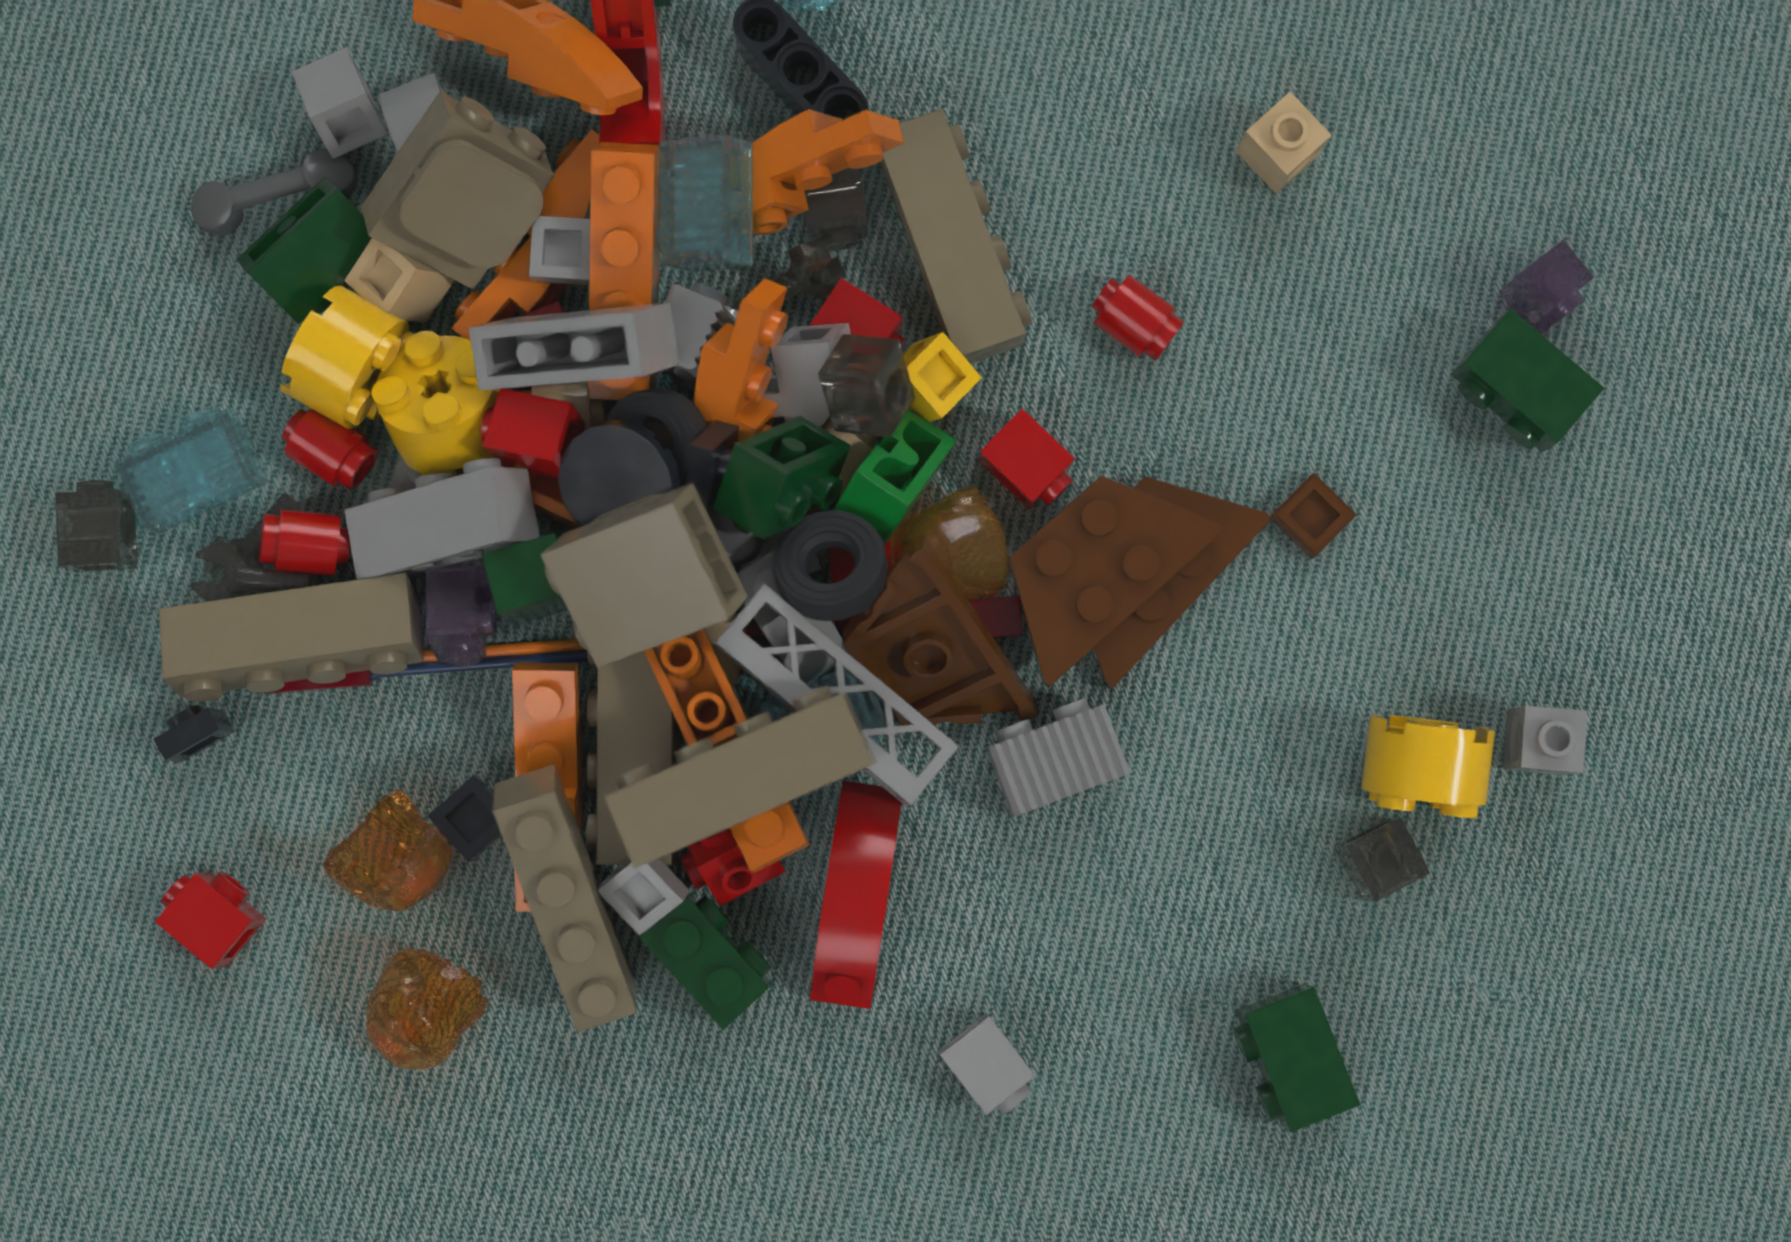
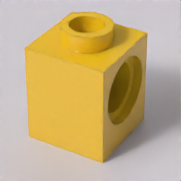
(938, 376)

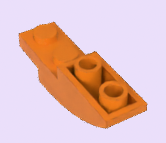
(542, 48)
(805, 155)
(512, 288)
(733, 363)
(710, 707)
(548, 732)

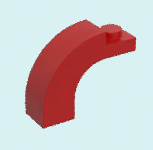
(634, 37)
(855, 895)

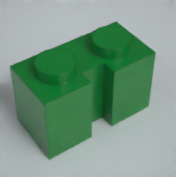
(896, 474)

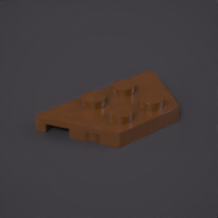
(1099, 567)
(1142, 629)
(934, 646)

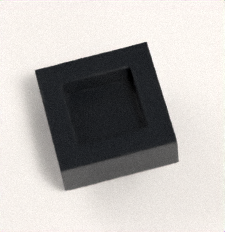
(709, 459)
(192, 733)
(468, 818)

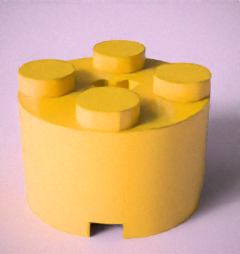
(341, 356)
(434, 403)
(1427, 764)

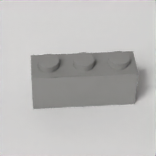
(574, 346)
(441, 520)

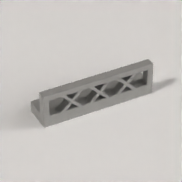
(787, 687)

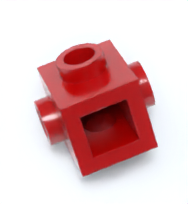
(722, 867)

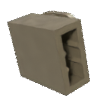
(459, 190)
(643, 575)

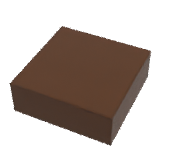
(1312, 516)

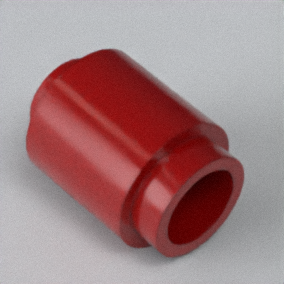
(1136, 317)
(328, 449)
(303, 542)

